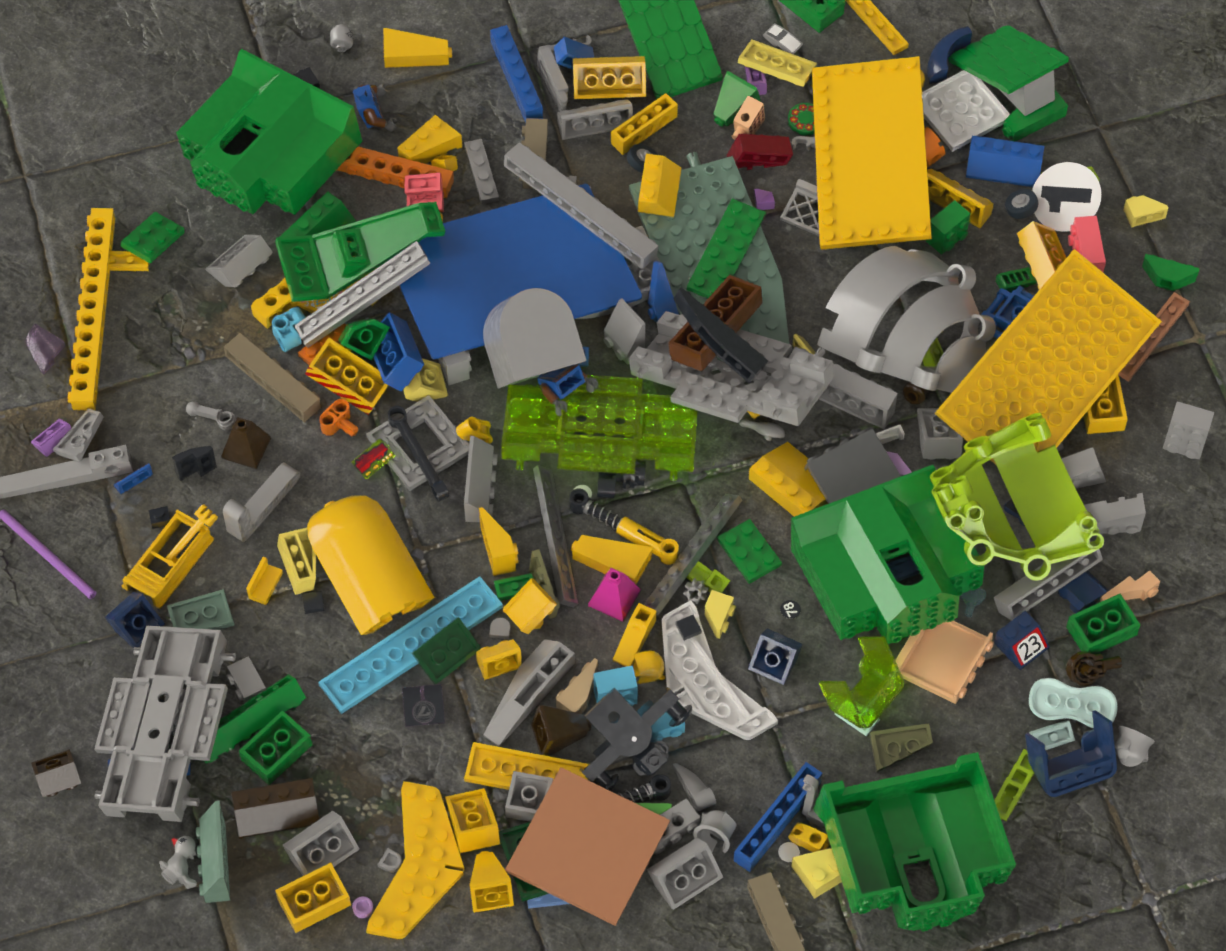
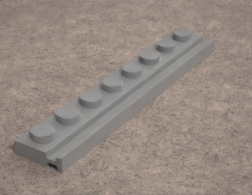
(362, 294)

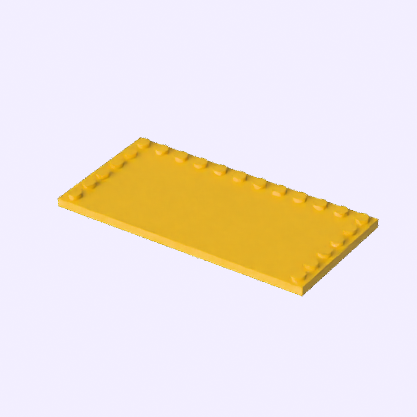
(870, 153)
(1052, 356)

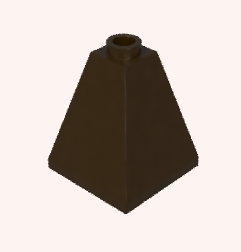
(246, 443)
(557, 729)

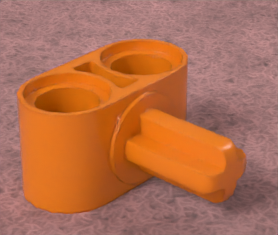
(338, 420)

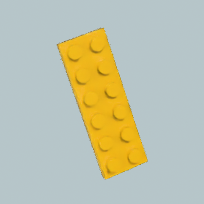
(495, 765)

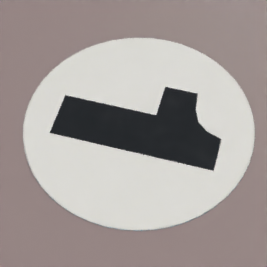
(1066, 193)

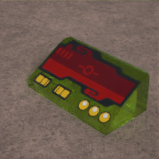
(373, 458)

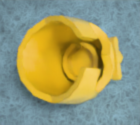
(648, 667)

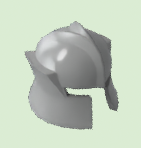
(1132, 746)
(719, 825)

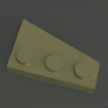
(898, 743)

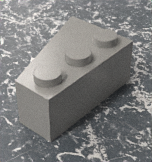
(1119, 515)

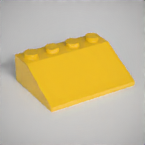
(786, 481)

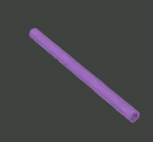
(47, 554)

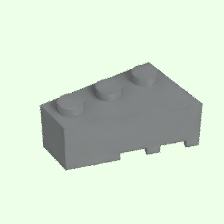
(1084, 468)

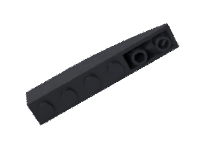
(720, 338)

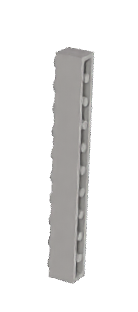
(581, 205)

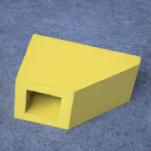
(717, 611)

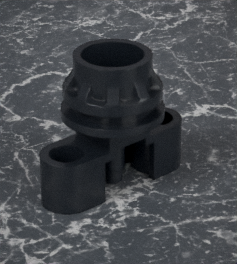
(607, 480)

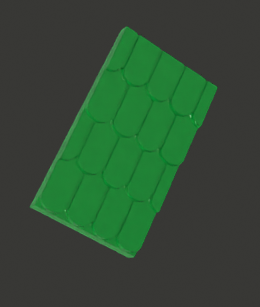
(673, 45)
(1014, 65)

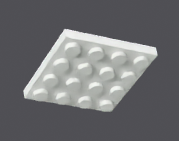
(962, 109)

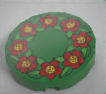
(802, 119)

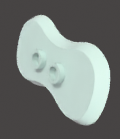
(1055, 700)

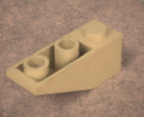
(577, 694)

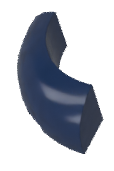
(952, 42)

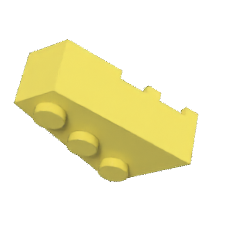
(298, 559)

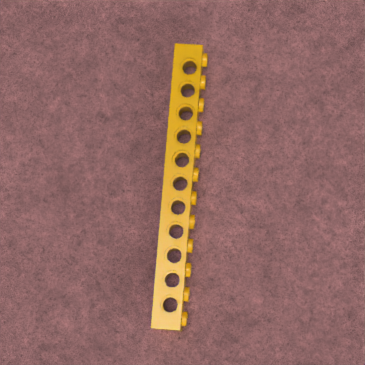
(87, 398)

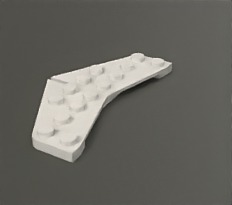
(712, 696)

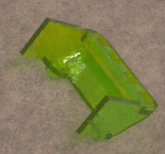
(874, 692)

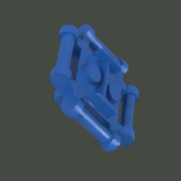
(1010, 309)

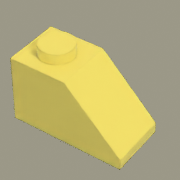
(1144, 210)

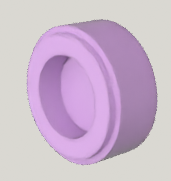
(362, 907)

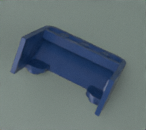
(1077, 768)

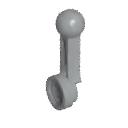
(194, 408)

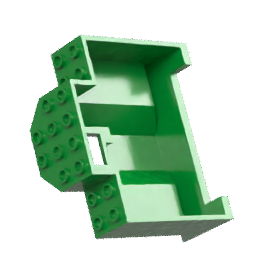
(296, 150)
(845, 555)
(915, 818)

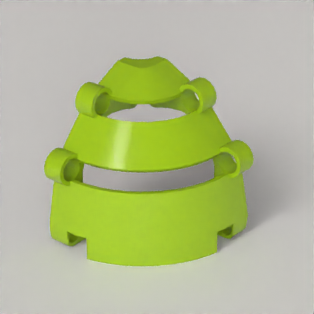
(1038, 489)

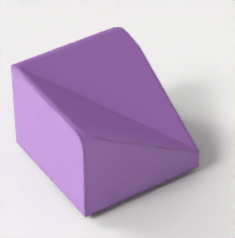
(763, 199)

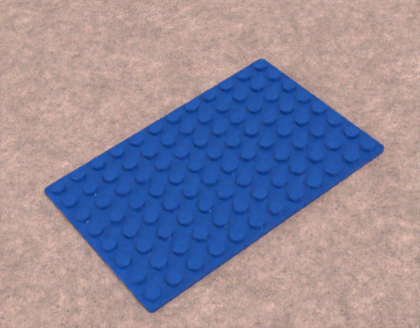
(504, 253)

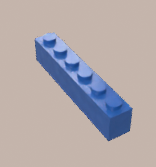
(516, 73)
(774, 820)

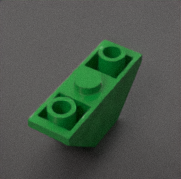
(1169, 273)

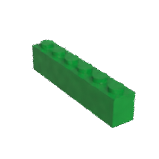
(256, 714)

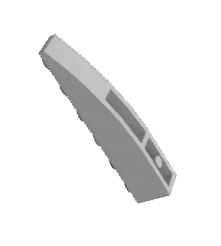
(528, 688)

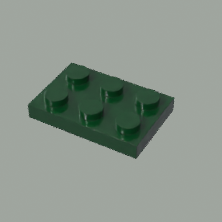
(446, 650)

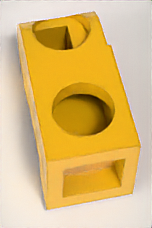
(809, 837)

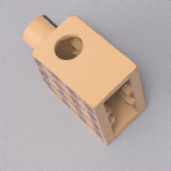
(749, 117)

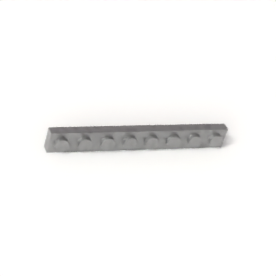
(555, 536)
(693, 552)

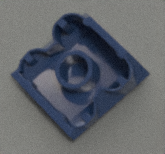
(1083, 592)

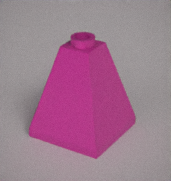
(615, 595)

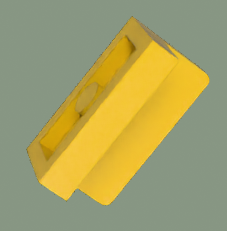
(263, 582)

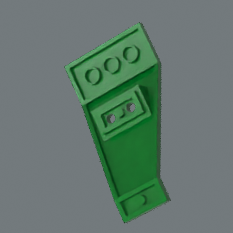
(324, 264)

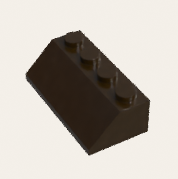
(275, 808)

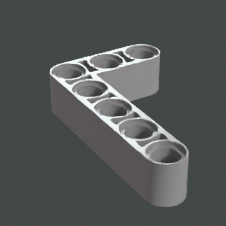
(244, 520)

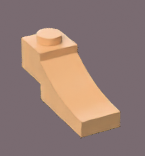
(1142, 588)

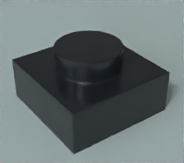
(159, 517)

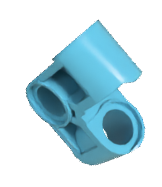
(287, 335)

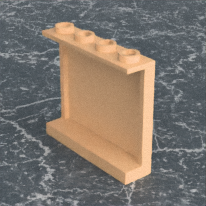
(944, 659)

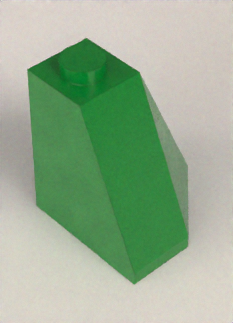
(364, 336)

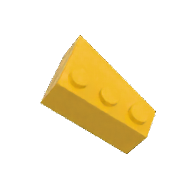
(430, 141)

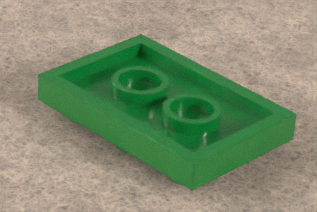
(152, 237)
(749, 551)

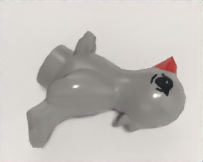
(177, 865)

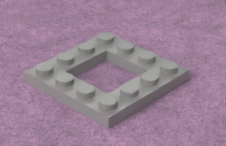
(428, 412)

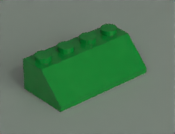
(322, 216)

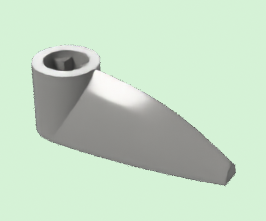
(695, 789)

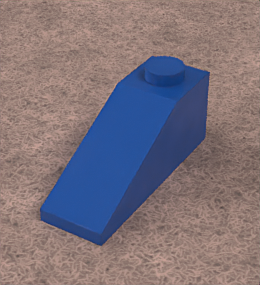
(660, 293)

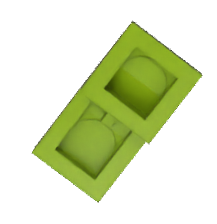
(712, 579)

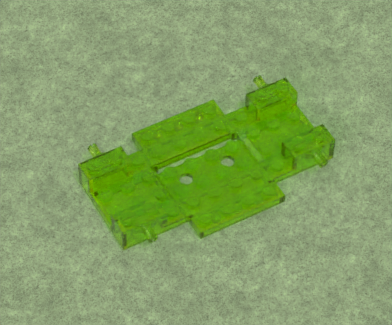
(659, 427)

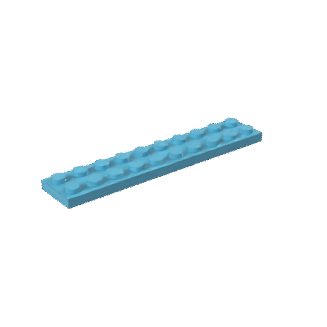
(393, 654)

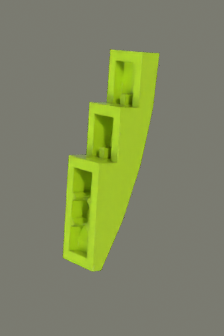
(1014, 786)

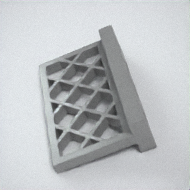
(809, 191)

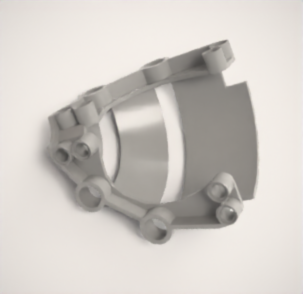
(872, 290)

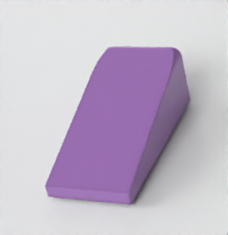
(756, 79)

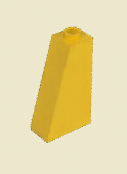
(413, 49)
(606, 554)

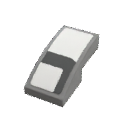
(781, 37)

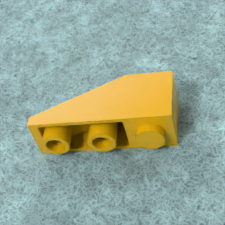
(635, 635)

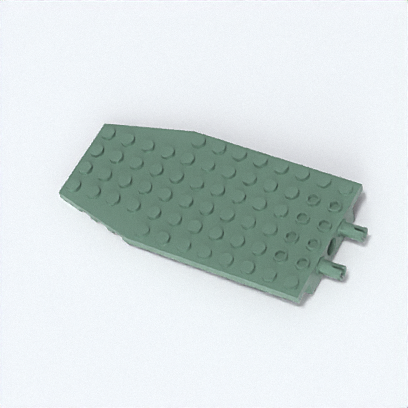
(683, 239)

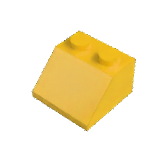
(499, 659)

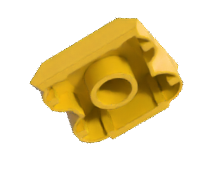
(530, 607)

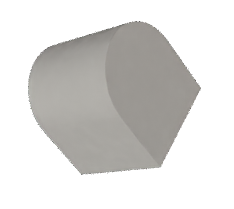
(531, 337)

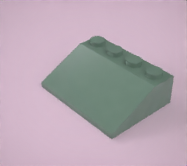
(213, 855)

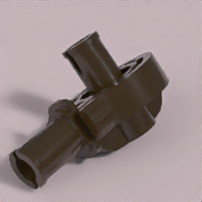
(1090, 666)

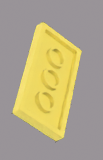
(777, 63)

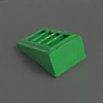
(1014, 274)

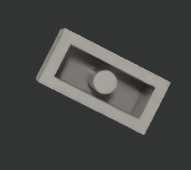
(245, 679)

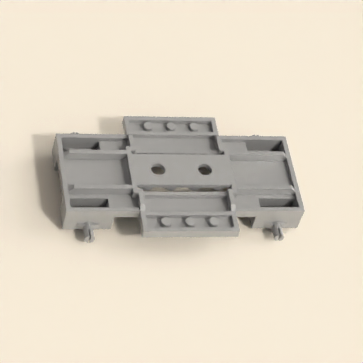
(783, 396)
(140, 770)

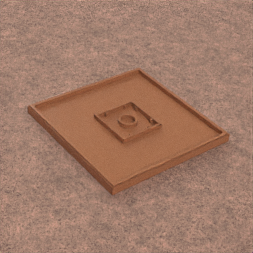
(587, 846)

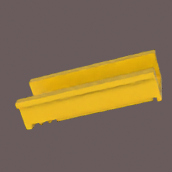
(153, 584)

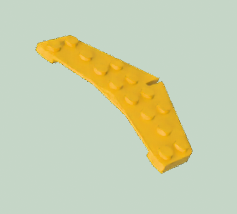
(423, 874)

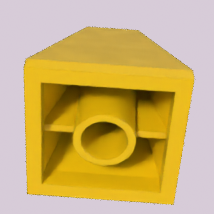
(490, 884)

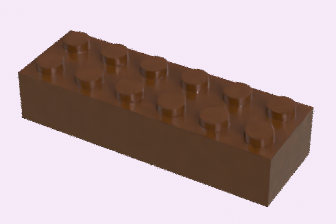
(734, 304)

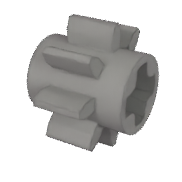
(696, 585)

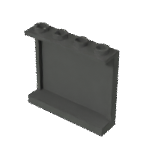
(852, 466)

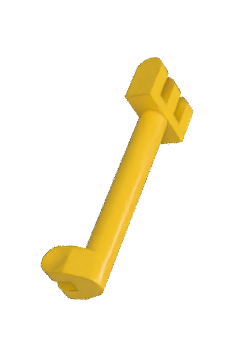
(203, 519)

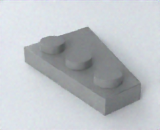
(78, 438)

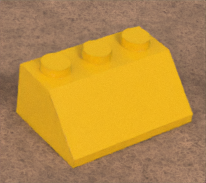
(659, 186)

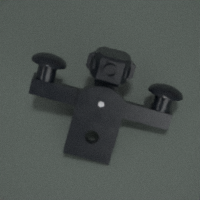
(631, 735)

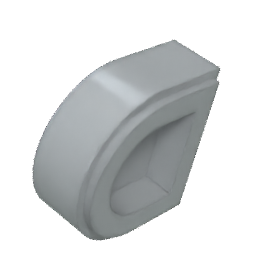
(500, 629)
(390, 861)

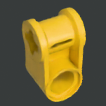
(475, 427)

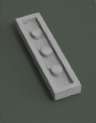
(481, 171)

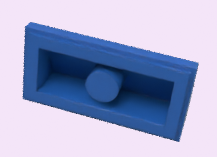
(133, 478)

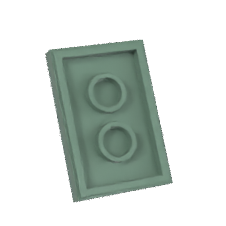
(202, 612)

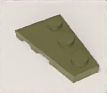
(540, 575)

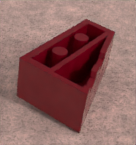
(760, 150)

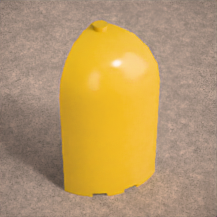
(367, 562)

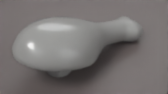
(765, 428)

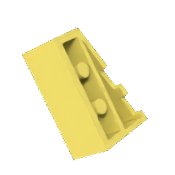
(817, 871)

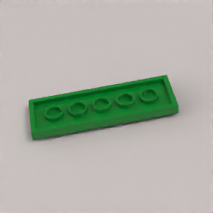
(726, 248)

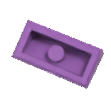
(51, 437)

